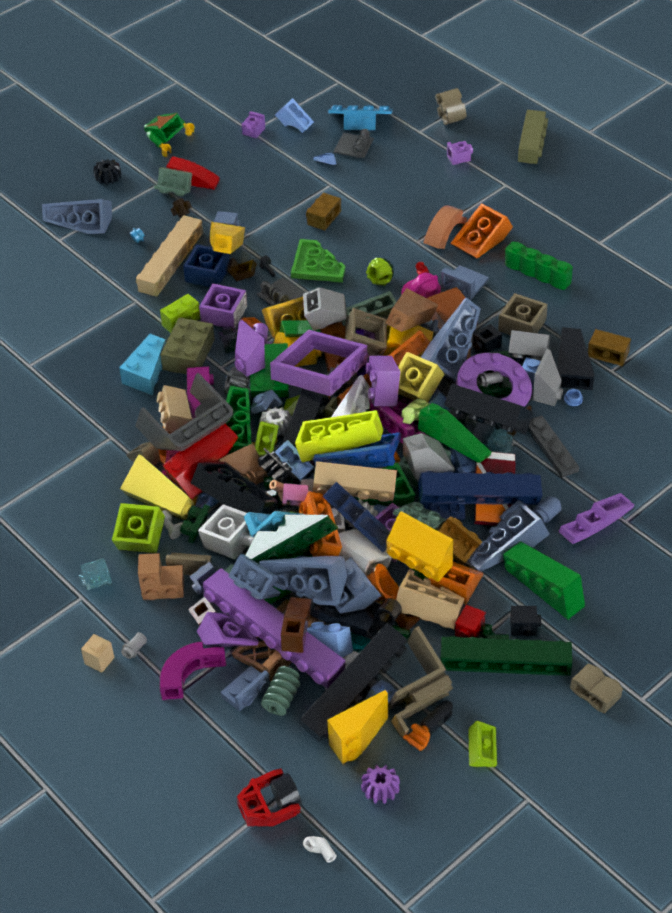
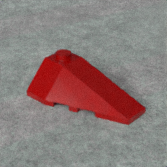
(208, 449)

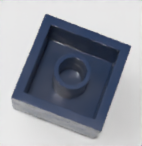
(206, 266)

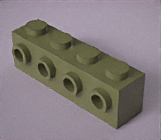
(533, 136)

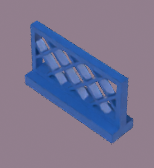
(370, 455)

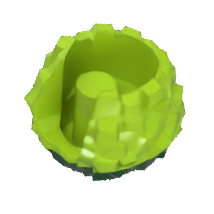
(380, 271)

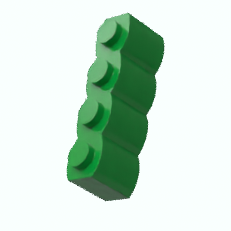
(538, 265)

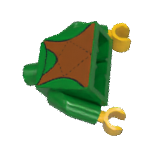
(164, 127)

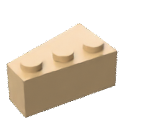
(429, 602)

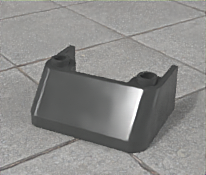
(210, 415)

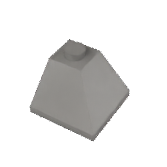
(547, 381)
(425, 455)

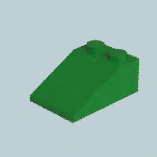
(261, 380)

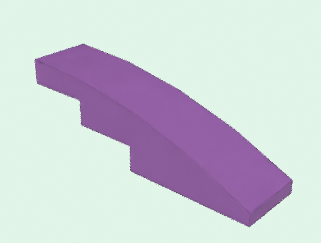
(597, 518)

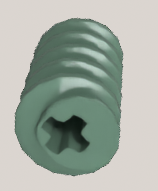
(281, 691)

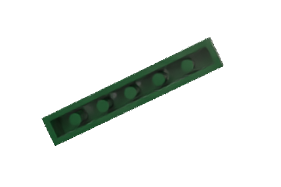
(506, 656)

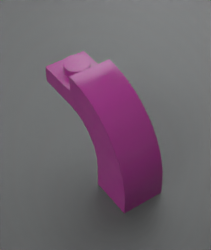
(185, 662)

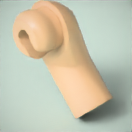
(278, 486)

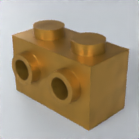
(323, 211)
(609, 347)

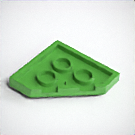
(316, 263)

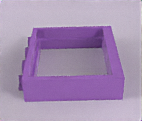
(284, 368)

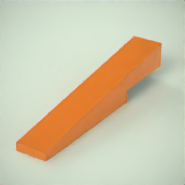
(414, 345)

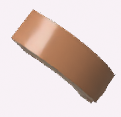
(442, 226)

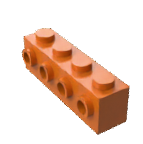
(317, 505)

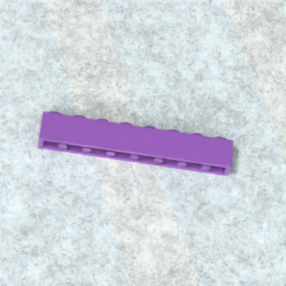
(266, 623)

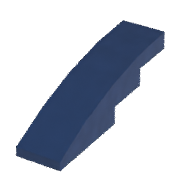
(358, 515)

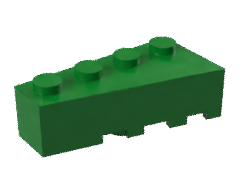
(240, 421)
(546, 578)

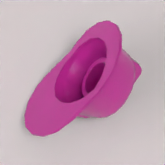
(424, 285)

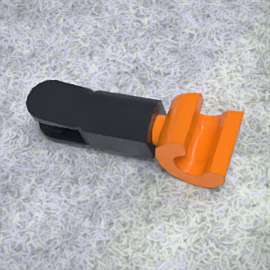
(421, 733)

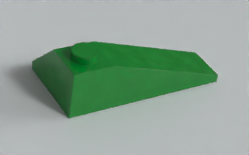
(451, 432)

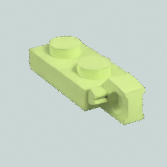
(412, 411)

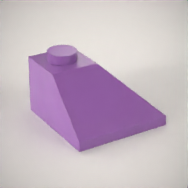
(249, 350)
(224, 631)

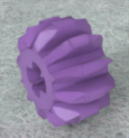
(380, 784)

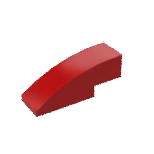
(200, 176)

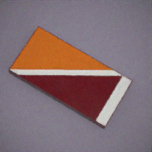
(498, 464)

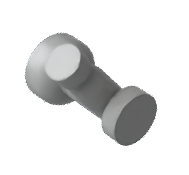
(174, 530)

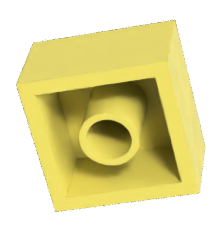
(418, 377)

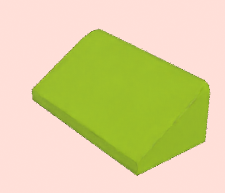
(266, 437)
(482, 745)

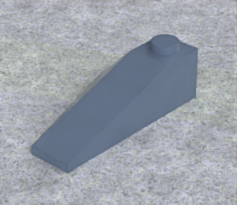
(83, 216)
(313, 577)

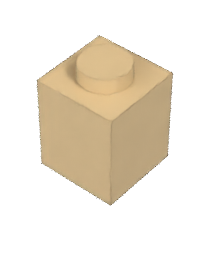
(97, 653)

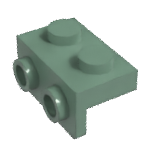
(174, 181)

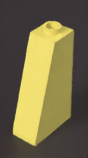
(155, 489)

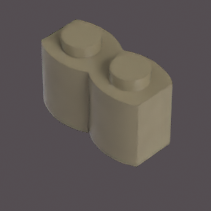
(596, 688)

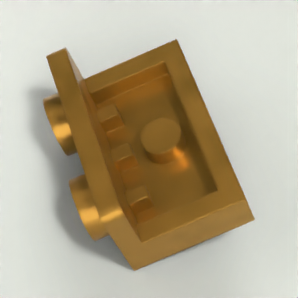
(464, 541)

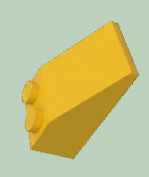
(357, 726)

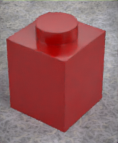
(469, 622)

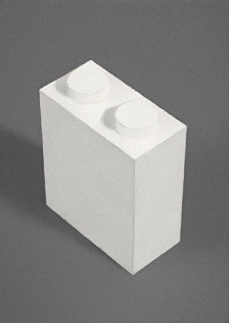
(362, 551)

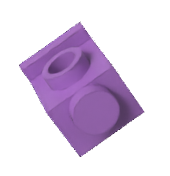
(253, 125)
(459, 152)

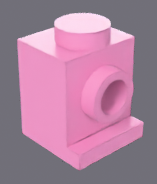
(294, 494)

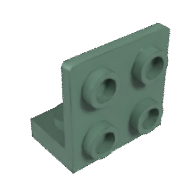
(422, 514)

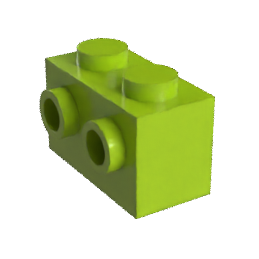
(185, 308)

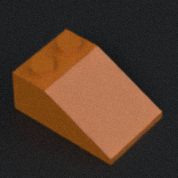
(482, 231)

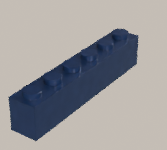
(479, 488)

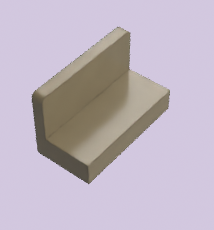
(190, 562)

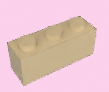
(173, 408)

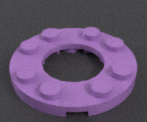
(506, 366)

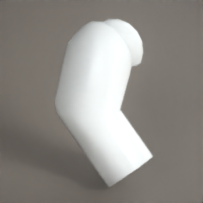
(319, 845)

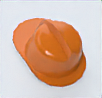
(384, 582)

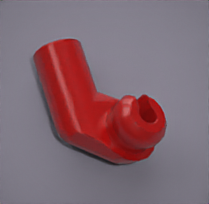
(421, 268)

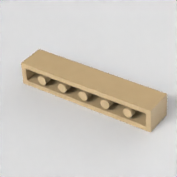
(169, 256)

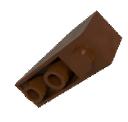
(295, 625)

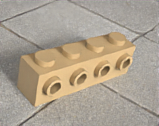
(356, 480)

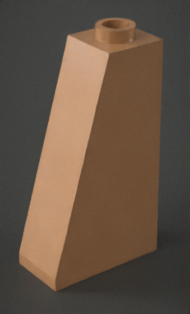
(411, 311)

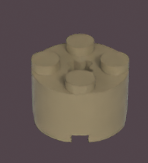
(450, 106)

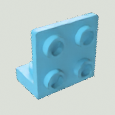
(265, 522)

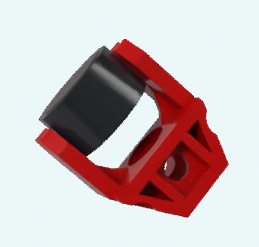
(284, 792)

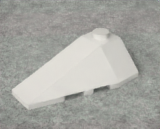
(355, 400)

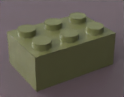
(187, 345)

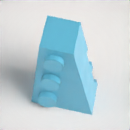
(144, 365)

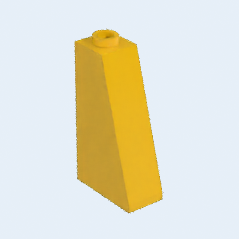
(226, 237)

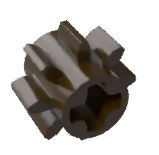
(181, 207)

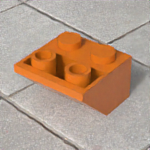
(460, 580)

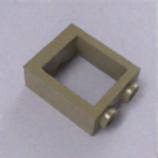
(373, 324)

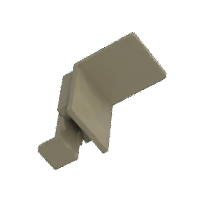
(426, 689)

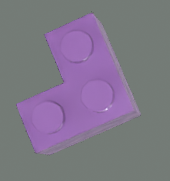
(385, 380)

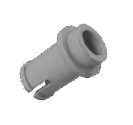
(489, 378)
(130, 650)

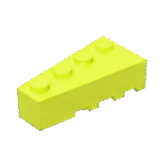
(338, 434)

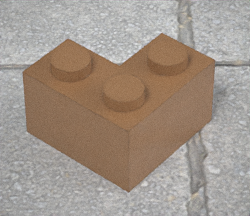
(159, 580)

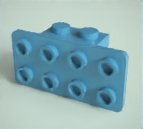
(360, 118)

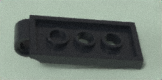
(361, 622)

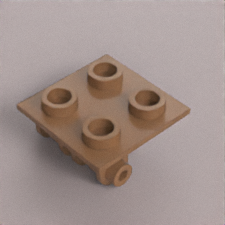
(246, 462)

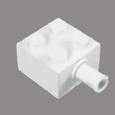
(226, 532)

